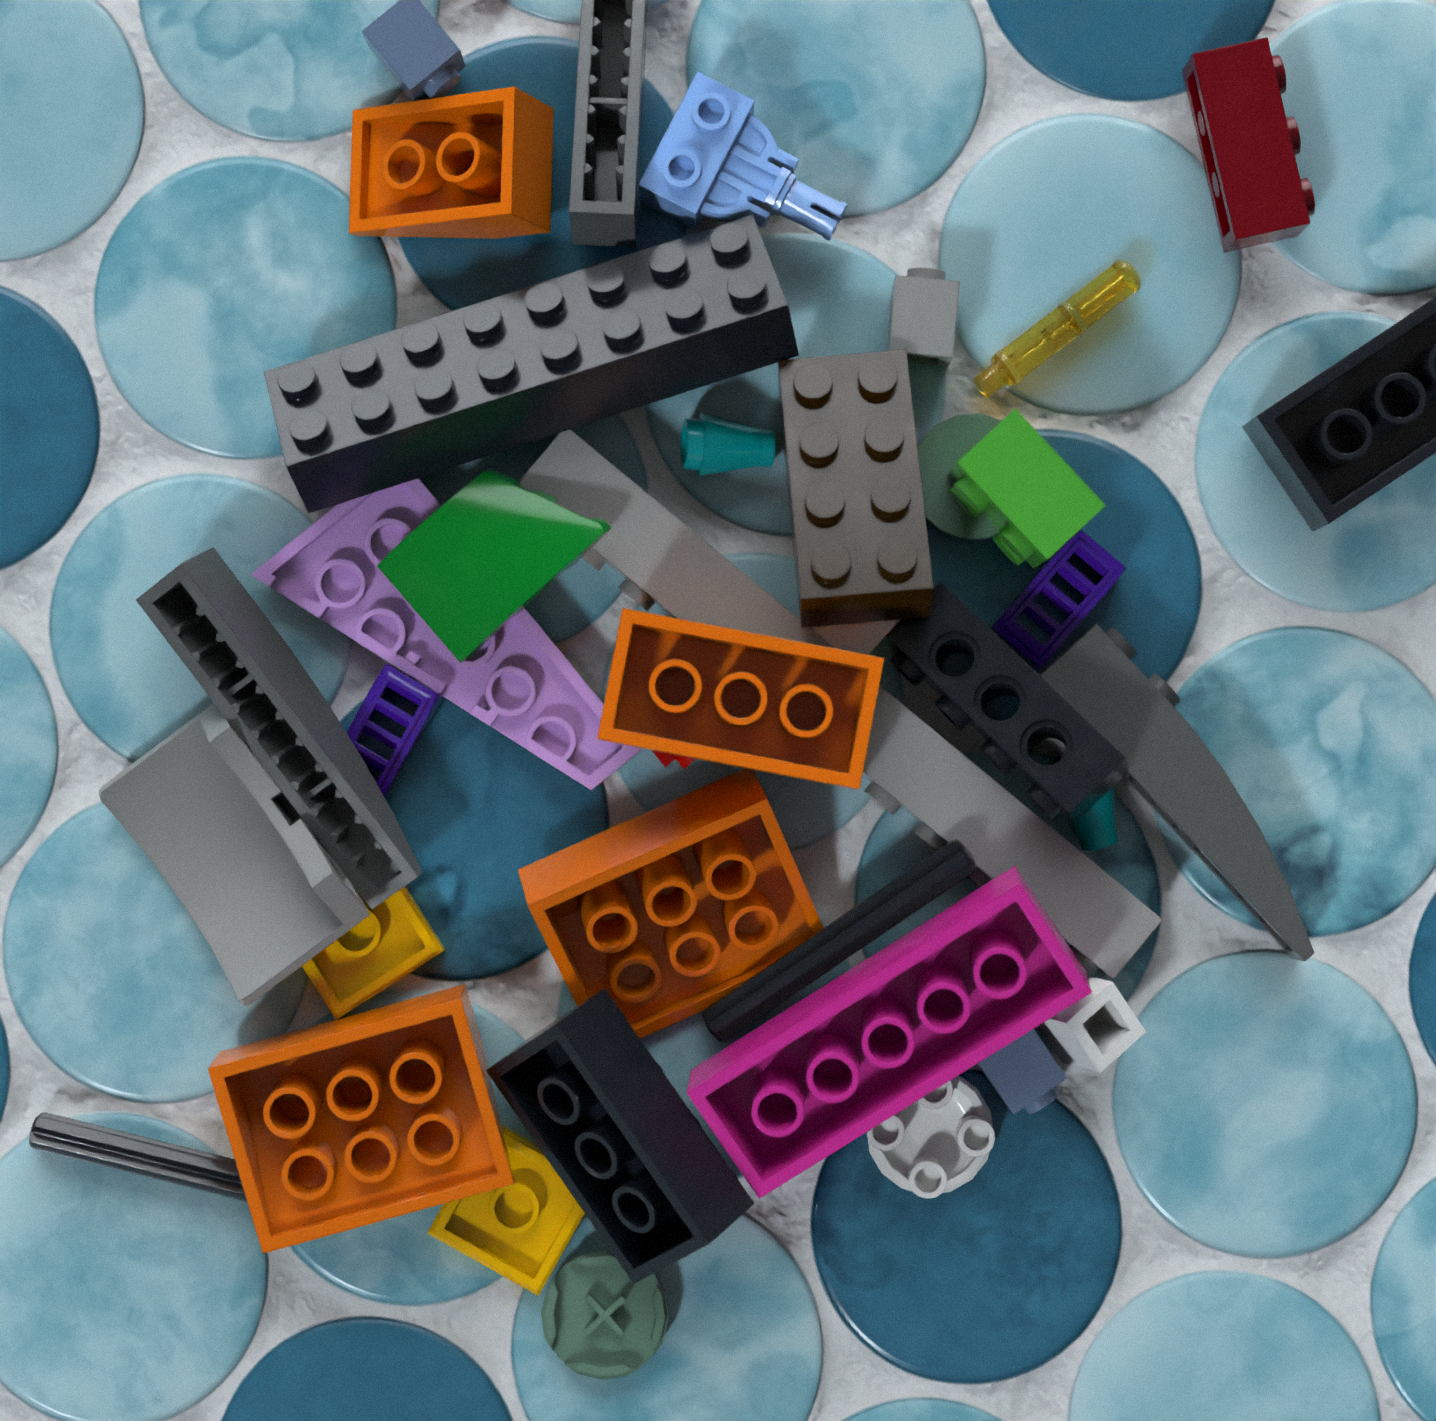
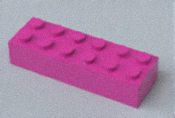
(887, 1032)

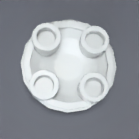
(935, 1140)

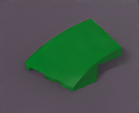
(486, 558)

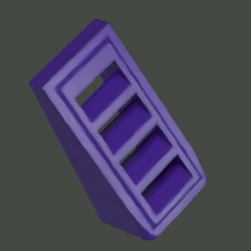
(1095, 557)
(415, 725)

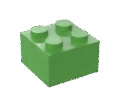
(1023, 491)

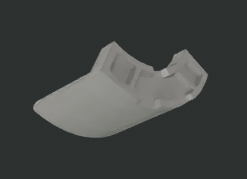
(234, 853)

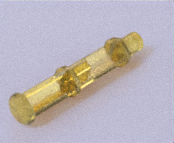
(1059, 327)

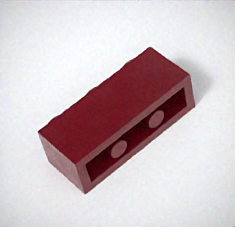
(1248, 144)

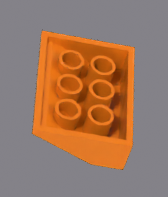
(673, 903)
(362, 1118)

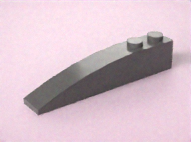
(608, 123)
(282, 720)
(1177, 776)

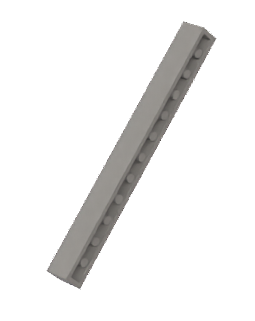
(904, 756)

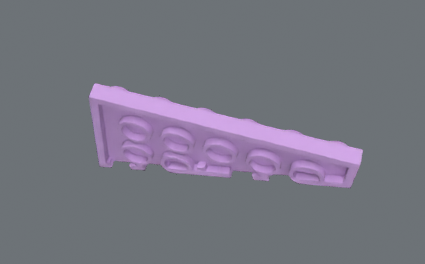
(511, 683)

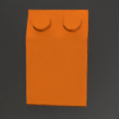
(453, 167)

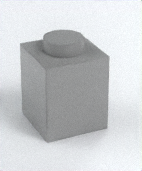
(923, 316)

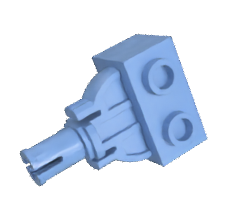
(728, 166)

